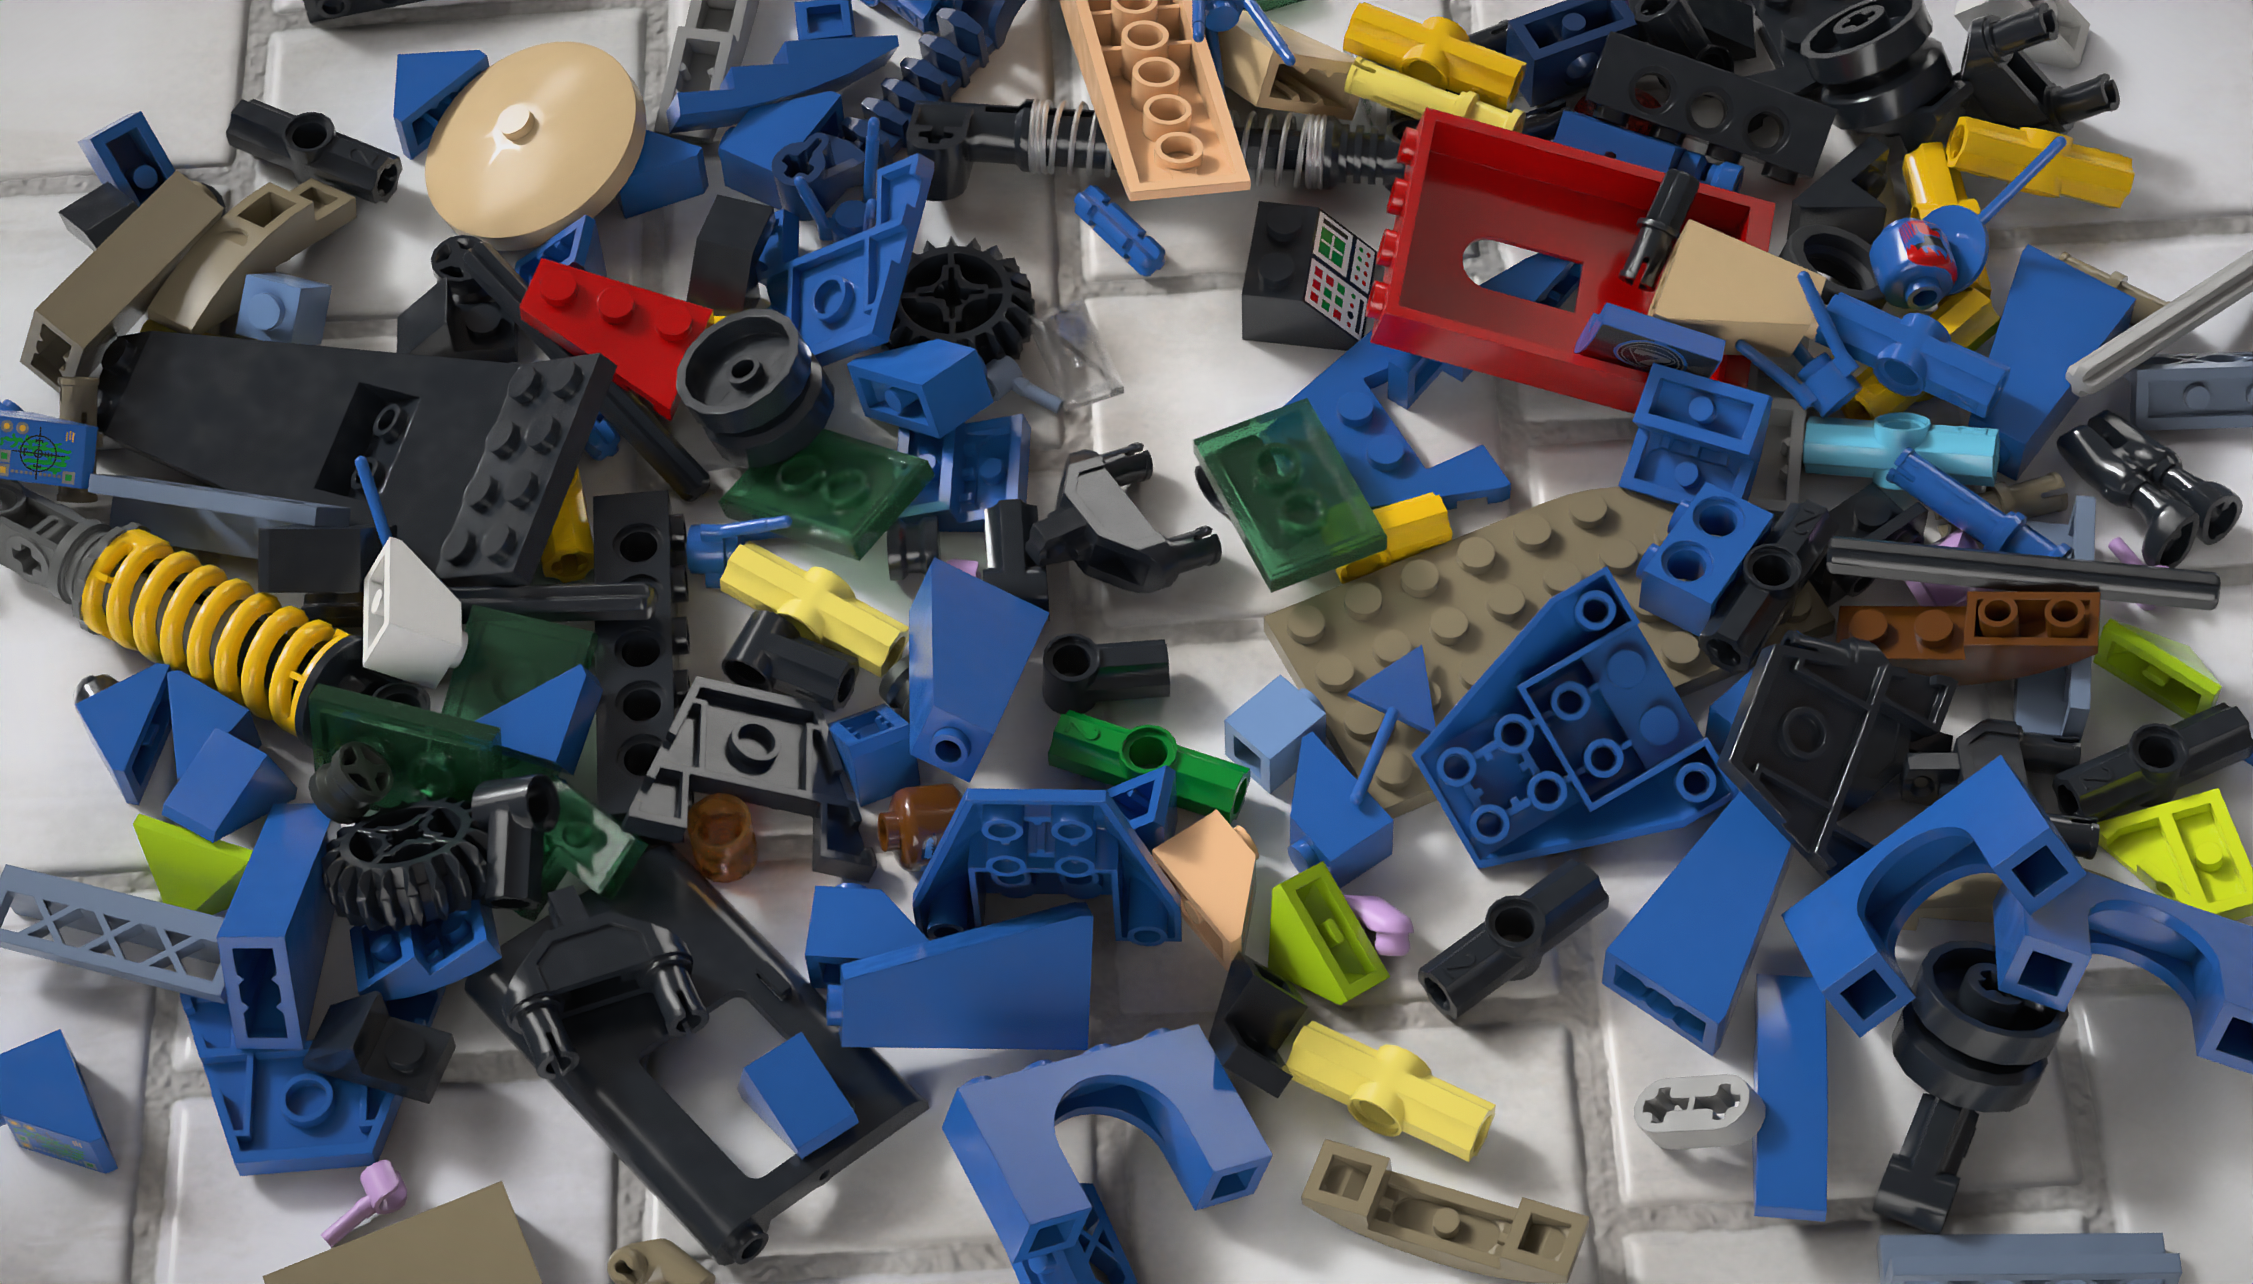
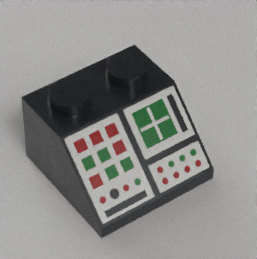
(1305, 279)

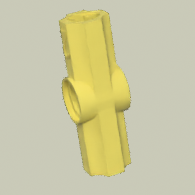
(817, 605)
(1390, 1090)

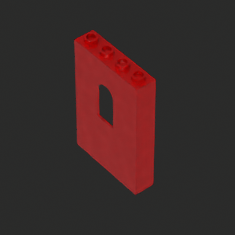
(1541, 196)

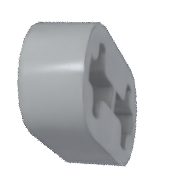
(1700, 1103)

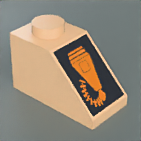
(1216, 882)

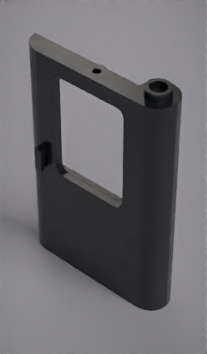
(641, 1120)

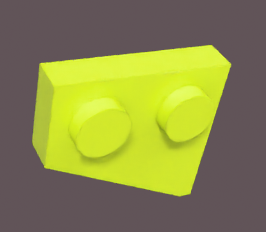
(2185, 853)

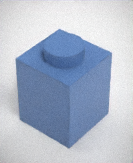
(283, 308)
(1269, 731)

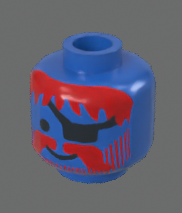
(1913, 264)

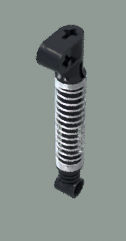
(1049, 137)

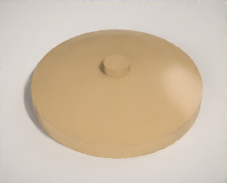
(535, 144)

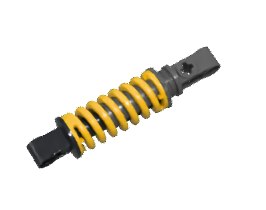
(187, 613)

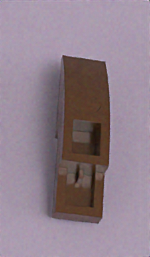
(1986, 640)

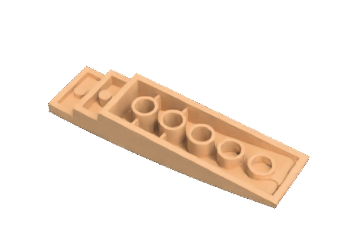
(1156, 97)

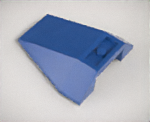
(1571, 738)
(1044, 845)

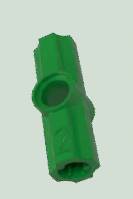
(1116, 753)

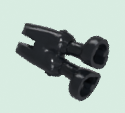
(2131, 473)

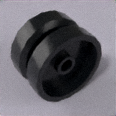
(1876, 61)
(755, 388)
(1969, 1037)

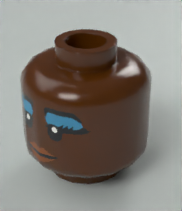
(917, 823)

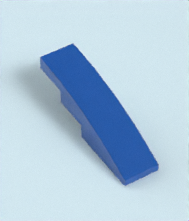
(796, 72)
(1535, 278)
(1793, 1084)

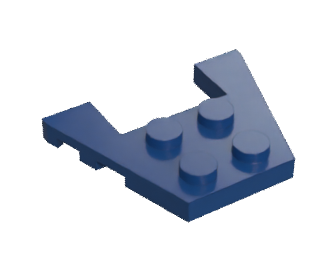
(851, 289)
(1375, 448)
(287, 1115)

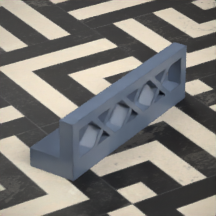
(2192, 391)
(205, 515)
(2060, 698)
(118, 919)
(2027, 1259)

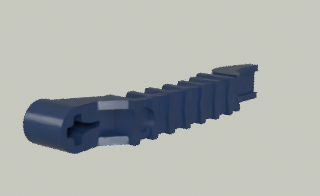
(947, 62)

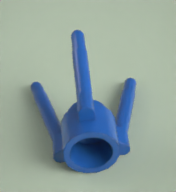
(1221, 15)
(852, 215)
(1825, 382)
(713, 544)

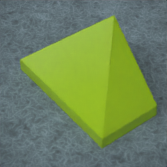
(2157, 668)
(189, 867)
(1319, 939)

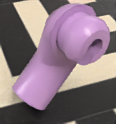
(1389, 923)

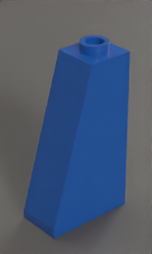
(2045, 327)
(964, 664)
(1702, 927)
(278, 930)
(976, 989)

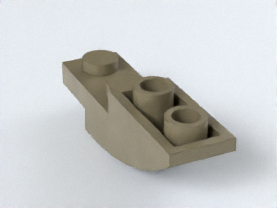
(247, 240)

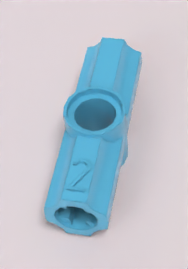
(1873, 446)

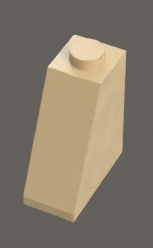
(1263, 79)
(1734, 293)

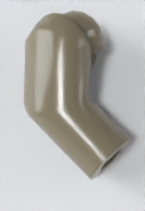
(656, 1263)

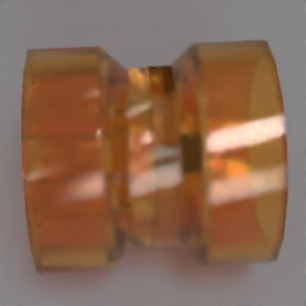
(722, 838)

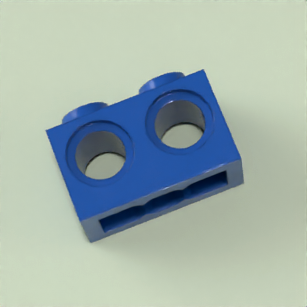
(1696, 555)

